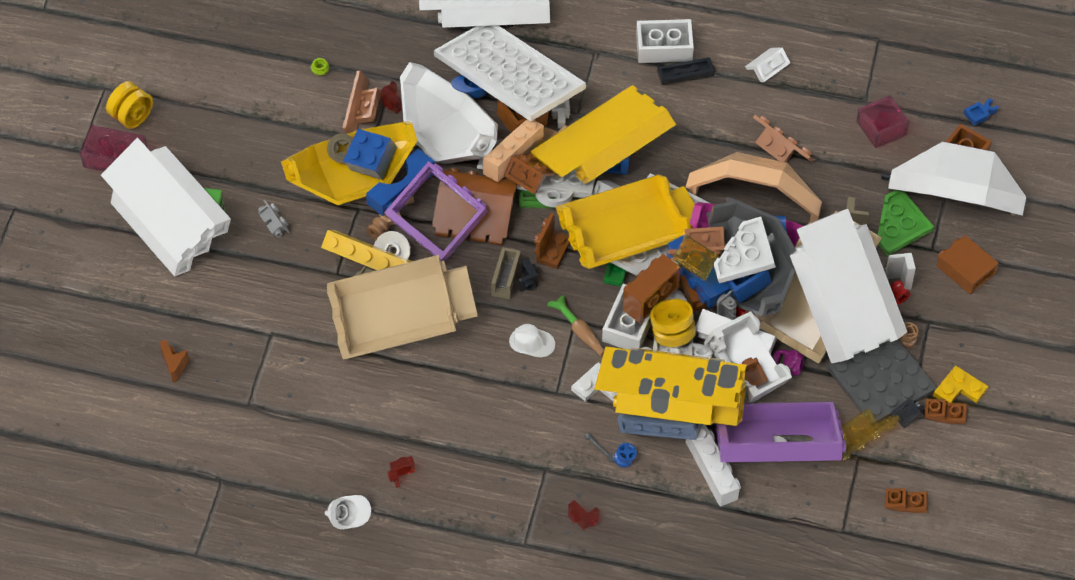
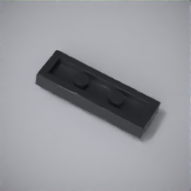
(685, 71)

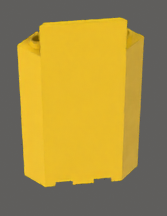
(605, 135)
(626, 220)

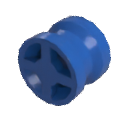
(627, 450)

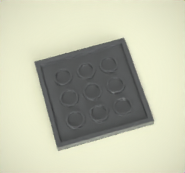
(882, 379)

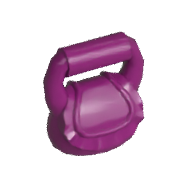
(792, 359)

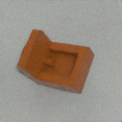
(754, 373)

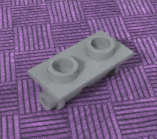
(278, 224)
(727, 306)

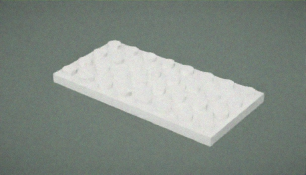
(510, 70)

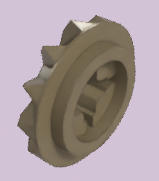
(332, 146)

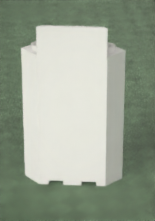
(488, 12)
(164, 205)
(846, 286)

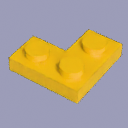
(960, 382)

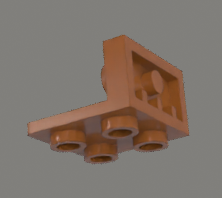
(528, 172)
(550, 244)

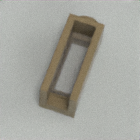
(505, 273)

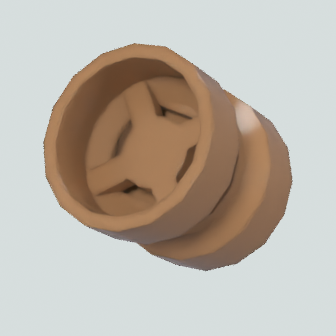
(909, 339)

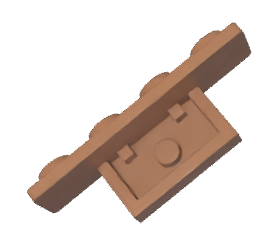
(362, 104)
(776, 144)
(709, 237)

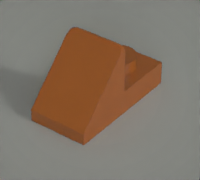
(174, 361)

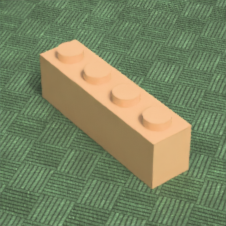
(520, 141)

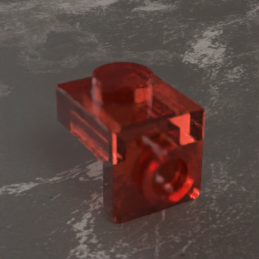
(390, 99)
(399, 468)
(581, 517)

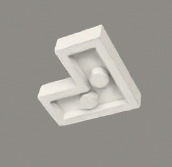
(585, 385)

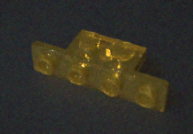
(863, 429)

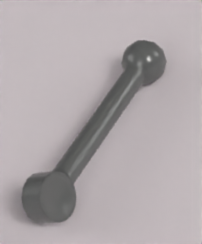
(588, 436)

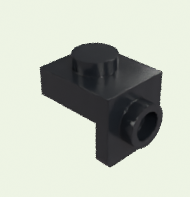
(531, 276)

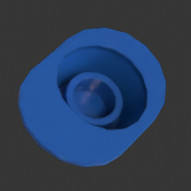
(465, 85)

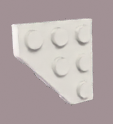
(745, 252)

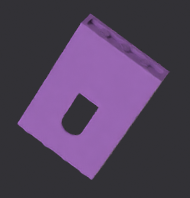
(760, 421)

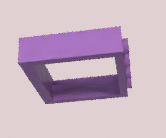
(449, 181)

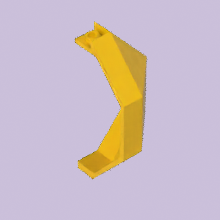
(334, 181)

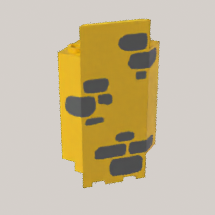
(673, 386)

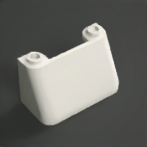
(740, 341)

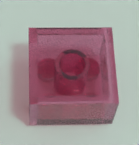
(882, 121)

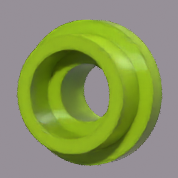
(320, 66)

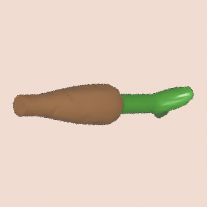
(579, 326)

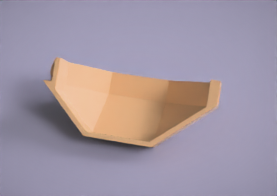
(758, 171)

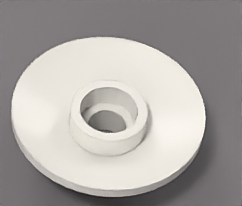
(394, 239)

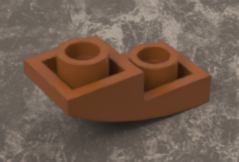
(945, 412)
(901, 500)

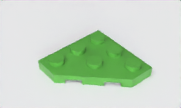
(901, 222)

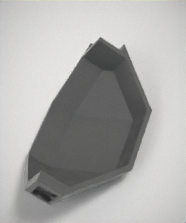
(771, 298)

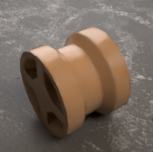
(377, 228)

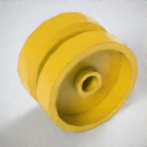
(129, 105)
(673, 322)

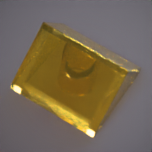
(694, 258)

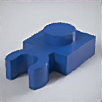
(978, 113)

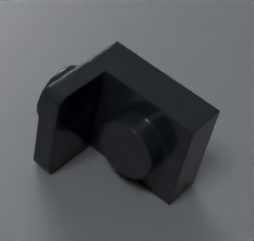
(908, 412)

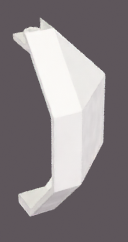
(445, 121)
(960, 175)

